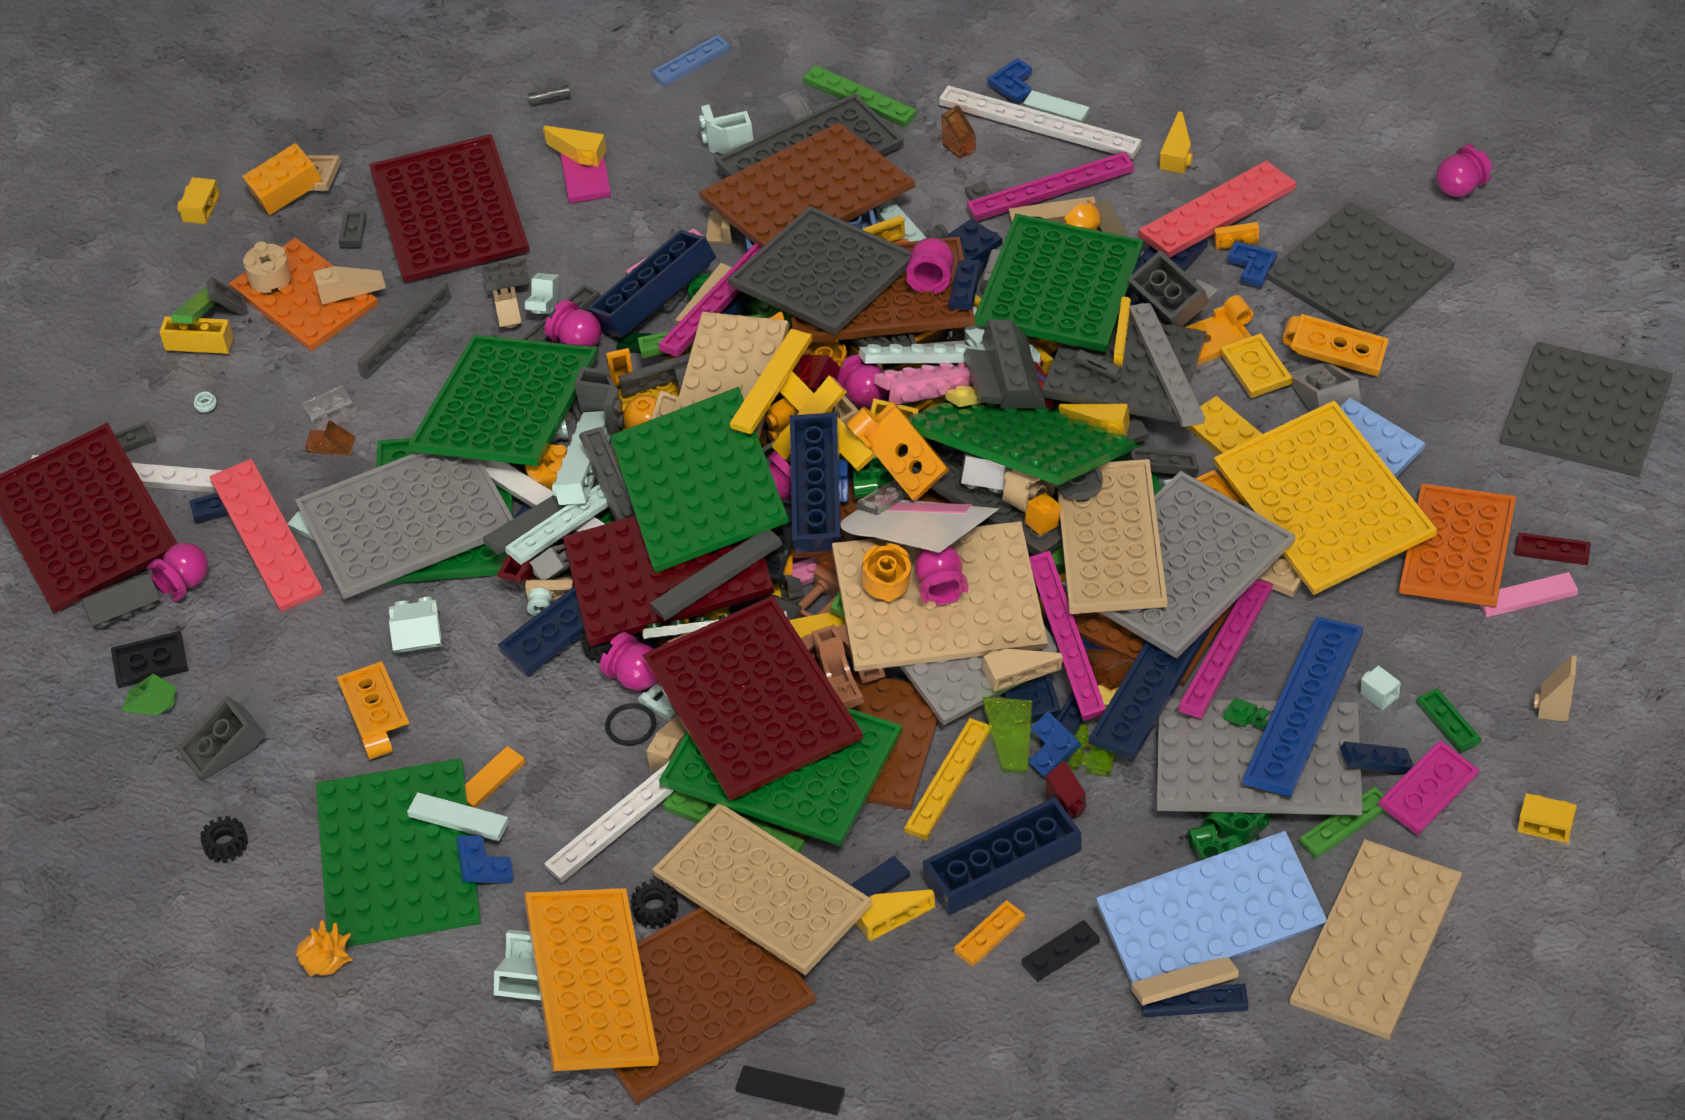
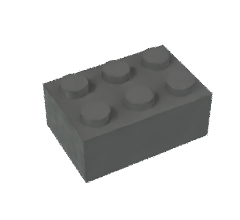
(1168, 289)

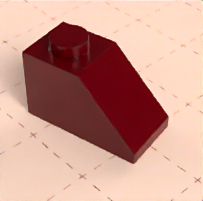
(515, 572)
(1067, 790)

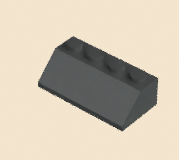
(1013, 365)

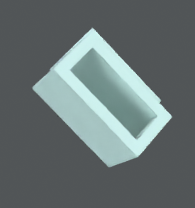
(725, 132)
(415, 625)
(518, 967)

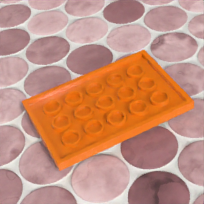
(298, 305)
(1469, 547)

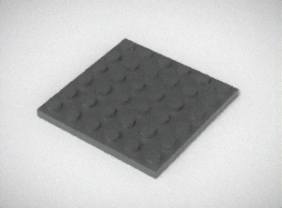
(821, 270)
(1360, 270)
(1138, 381)
(1587, 409)

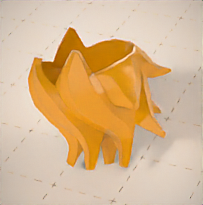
(323, 951)

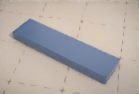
(690, 60)

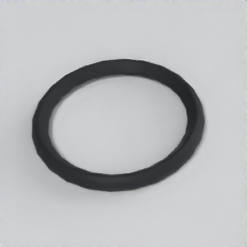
(631, 742)

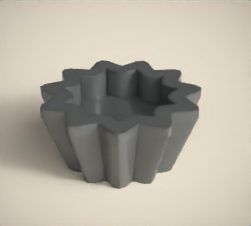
(791, 589)

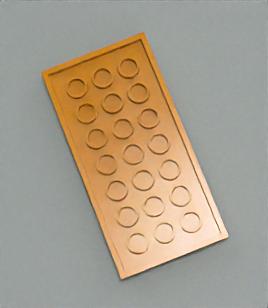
(590, 979)

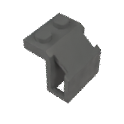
(599, 393)

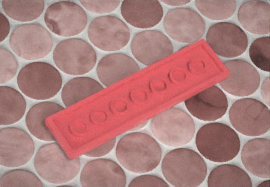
(1217, 209)
(266, 535)

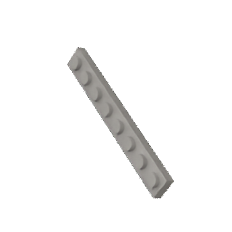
(1166, 365)

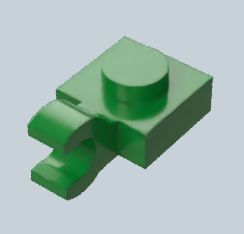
(1244, 712)

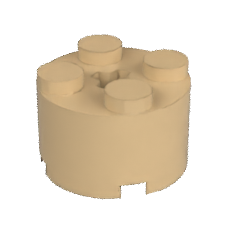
(267, 267)
(1023, 488)

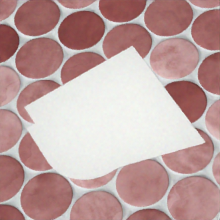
(917, 529)

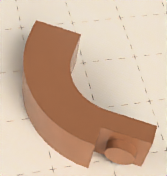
(835, 665)

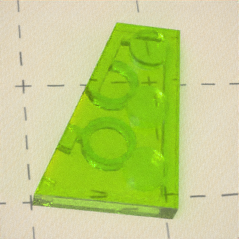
(1010, 731)

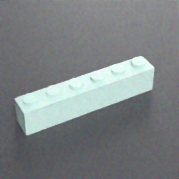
(576, 473)

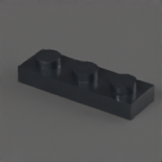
(1060, 950)

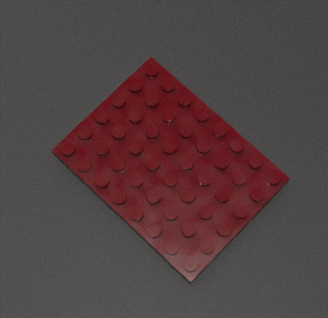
(448, 208)
(82, 517)
(619, 582)
(752, 697)

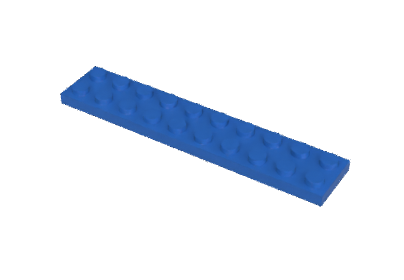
(1303, 706)

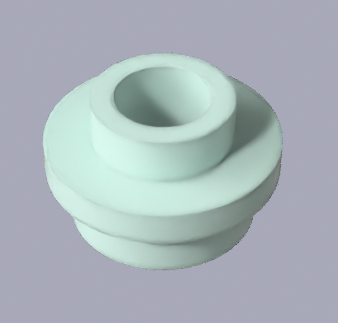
(205, 402)

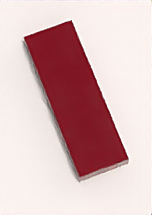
(1553, 548)

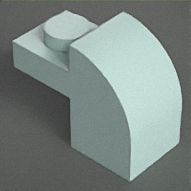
(543, 293)

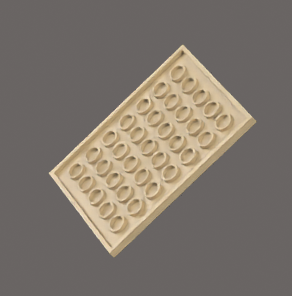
(993, 615)

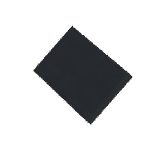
(156, 655)

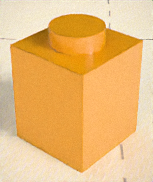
(1042, 514)

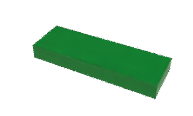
(1448, 720)

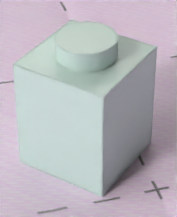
(1380, 687)

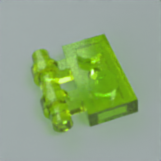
(1097, 761)

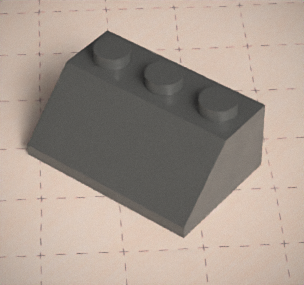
(121, 599)

